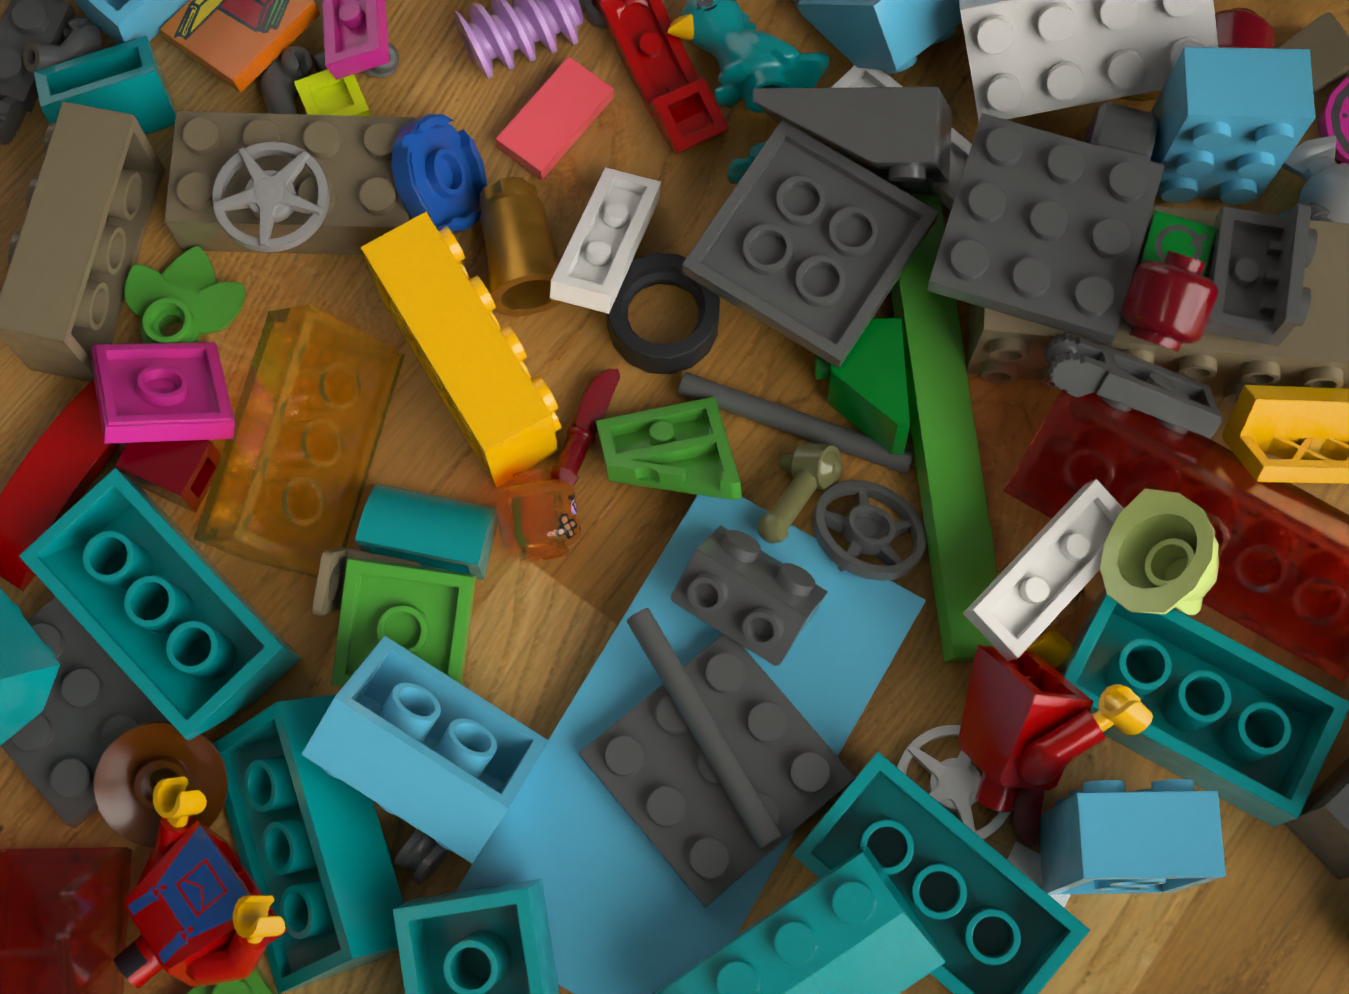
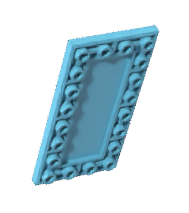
(610, 897)

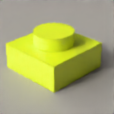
(327, 96)

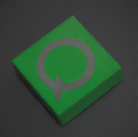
(1177, 235)

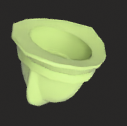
(1160, 555)

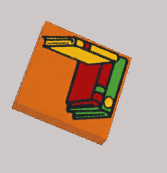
(238, 36)

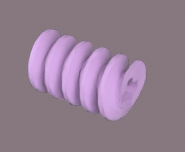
(516, 28)

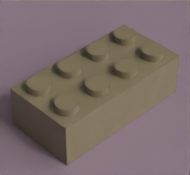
(349, 149)
(78, 239)

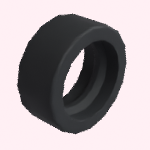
(662, 358)

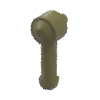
(812, 468)

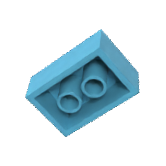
(1230, 121)
(425, 748)
(1131, 840)

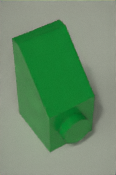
(872, 384)

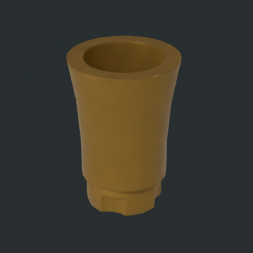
(518, 247)

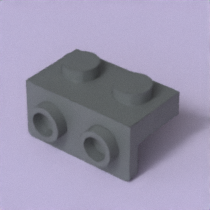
(1260, 273)
(748, 594)

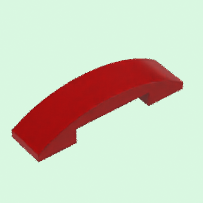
(663, 73)
(51, 481)

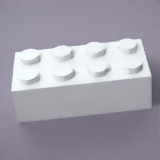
(1076, 52)

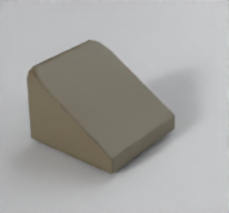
(1327, 47)

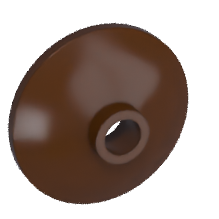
(126, 785)

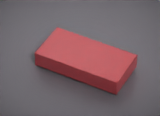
(555, 118)

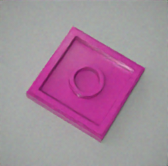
(161, 392)

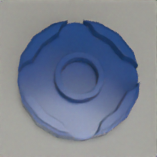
(438, 172)

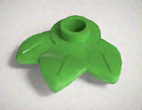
(182, 294)

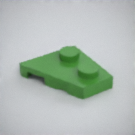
(672, 450)

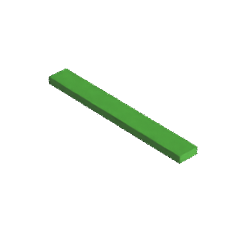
(945, 447)

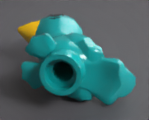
(744, 54)

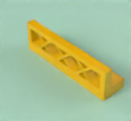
(1296, 428)

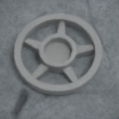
(270, 196)

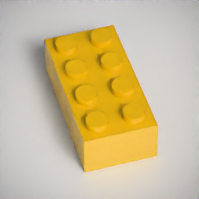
(463, 347)

